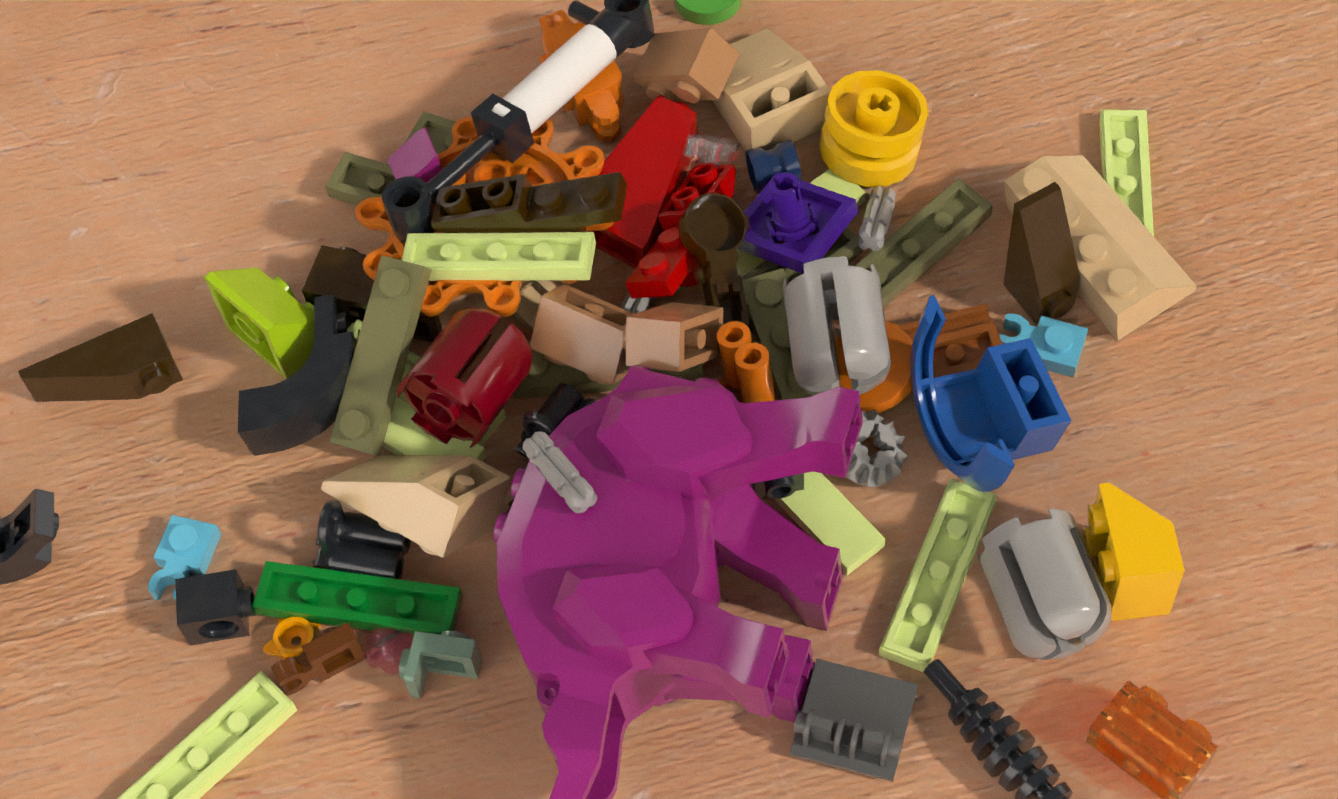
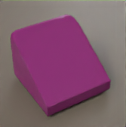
(416, 158)

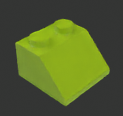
(265, 316)

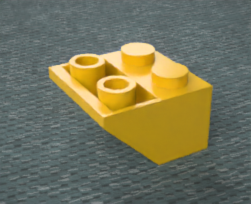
(1133, 554)

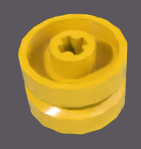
(873, 128)

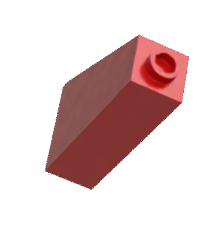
(654, 169)

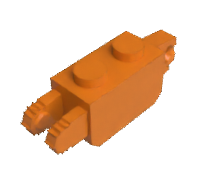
(602, 97)

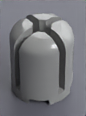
(831, 292)
(1045, 586)

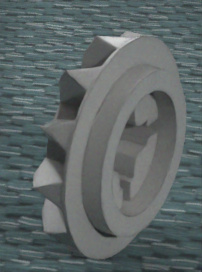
(885, 463)

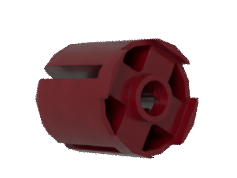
(434, 384)

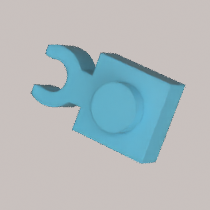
(1056, 341)
(183, 551)

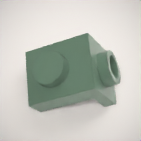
(445, 654)

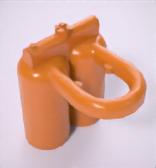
(745, 363)

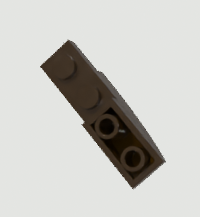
(518, 207)

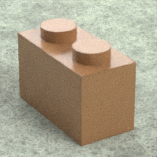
(686, 65)
(581, 333)
(672, 336)

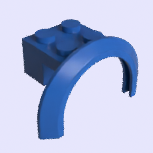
(988, 413)

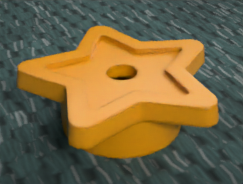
(286, 632)

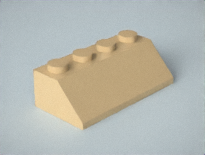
(1119, 262)

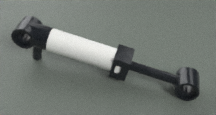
(508, 122)

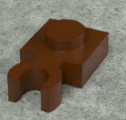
(323, 657)

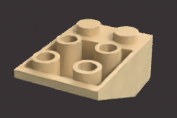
(772, 93)
(426, 498)

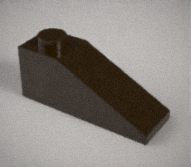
(1041, 256)
(343, 275)
(110, 367)

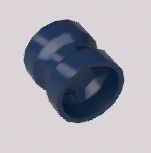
(765, 164)

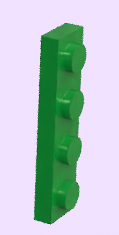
(356, 598)

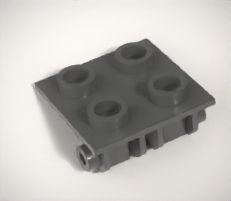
(853, 720)

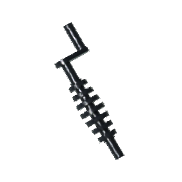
(998, 740)

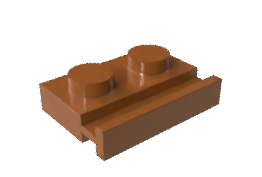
(961, 340)

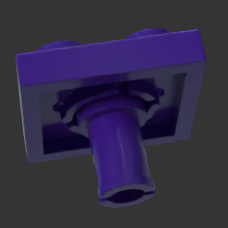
(796, 212)

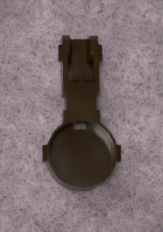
(712, 232)

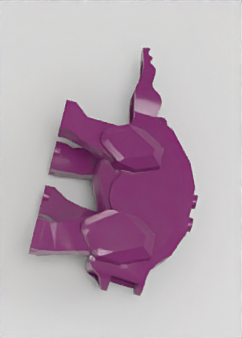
(627, 595)

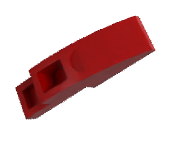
(668, 261)

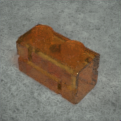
(1152, 742)

